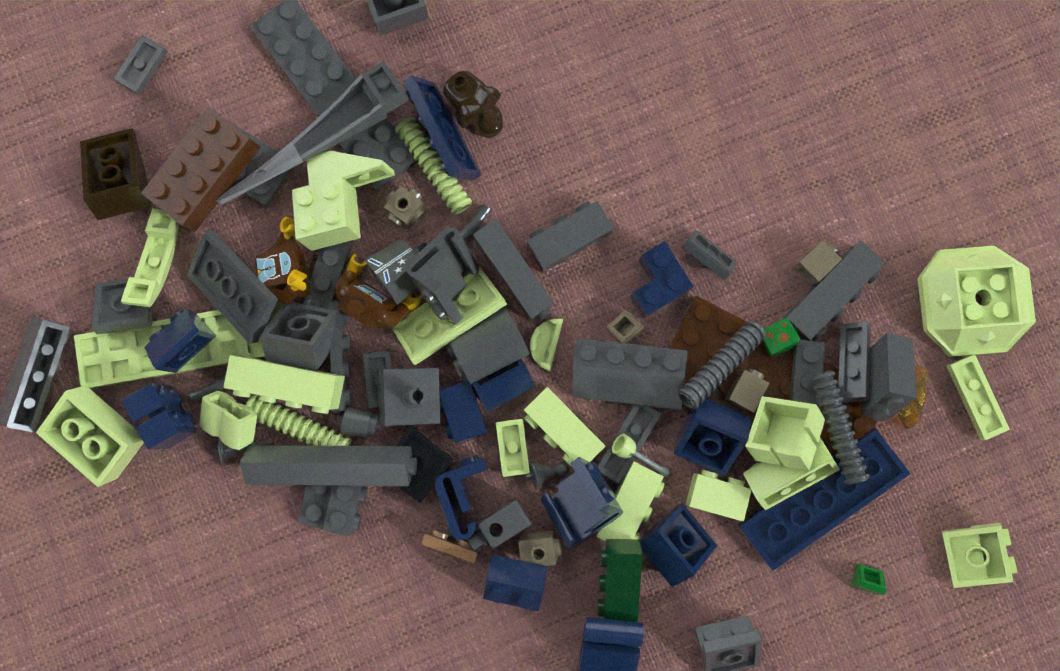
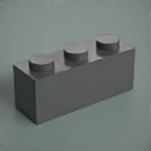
(569, 235)

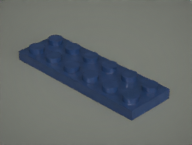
(813, 512)

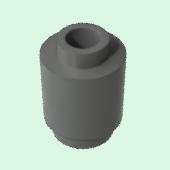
(358, 423)

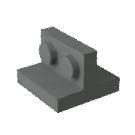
(729, 645)

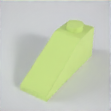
(352, 168)

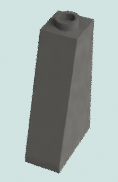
(513, 270)

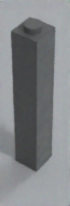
(328, 465)

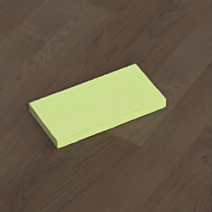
(424, 333)

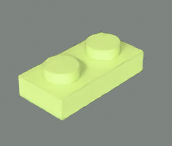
(512, 447)

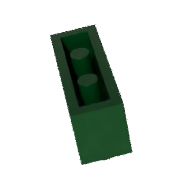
(620, 580)

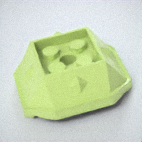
(950, 306)

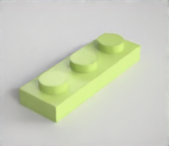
(978, 397)

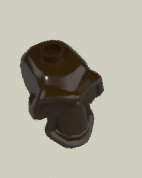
(474, 104)

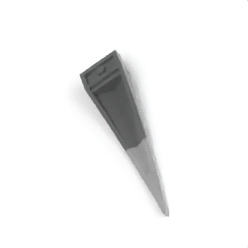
(355, 110)

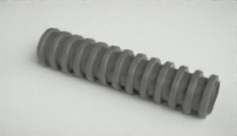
(721, 364)
(839, 428)

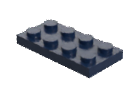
(442, 129)

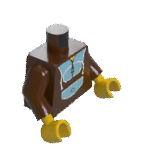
(284, 266)
(367, 303)

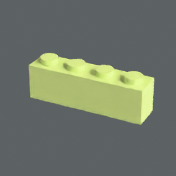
(283, 382)

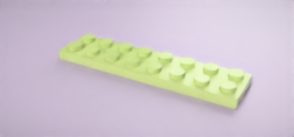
(122, 358)

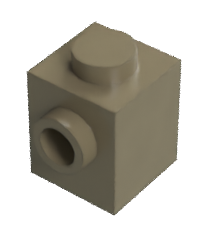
(540, 547)

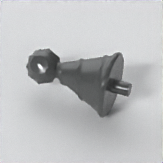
(226, 453)
(541, 473)

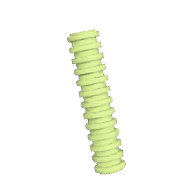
(432, 165)
(295, 425)

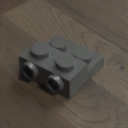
(333, 508)

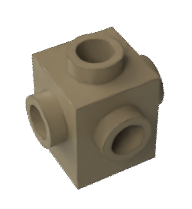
(411, 214)

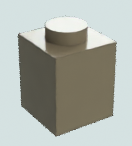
(818, 262)
(747, 390)

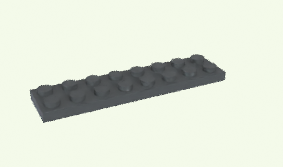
(323, 78)

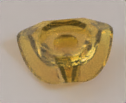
(912, 413)

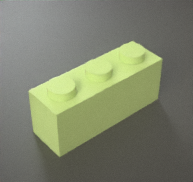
(562, 427)
(777, 482)
(634, 497)

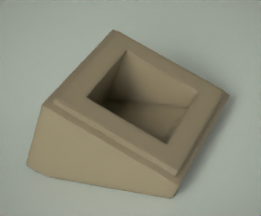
(624, 327)

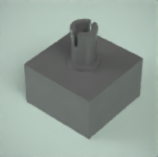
(408, 396)

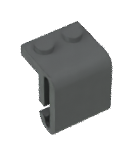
(439, 270)

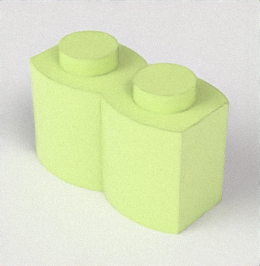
(228, 420)

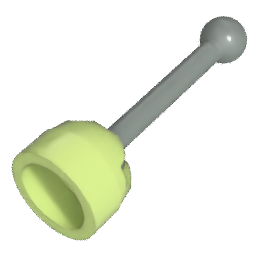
(626, 447)

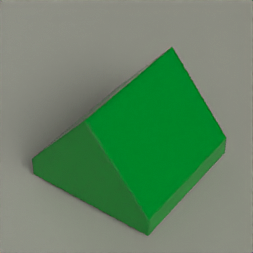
(868, 580)

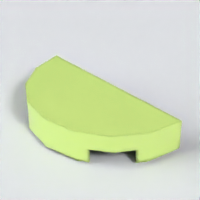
(544, 342)

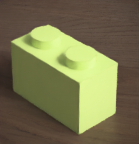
(718, 496)

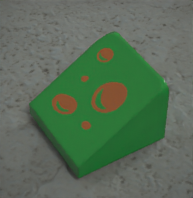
(780, 337)

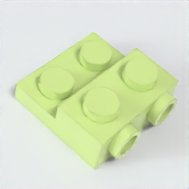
(979, 555)

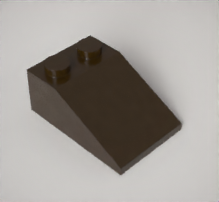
(113, 174)

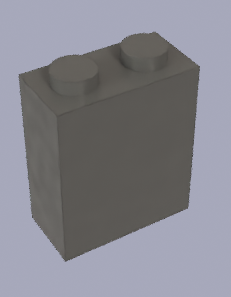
(488, 346)
(890, 377)

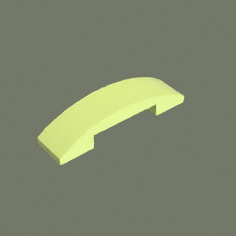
(154, 261)

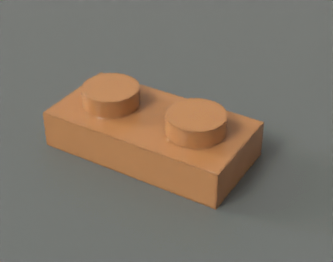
(439, 541)

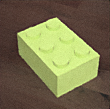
(90, 435)

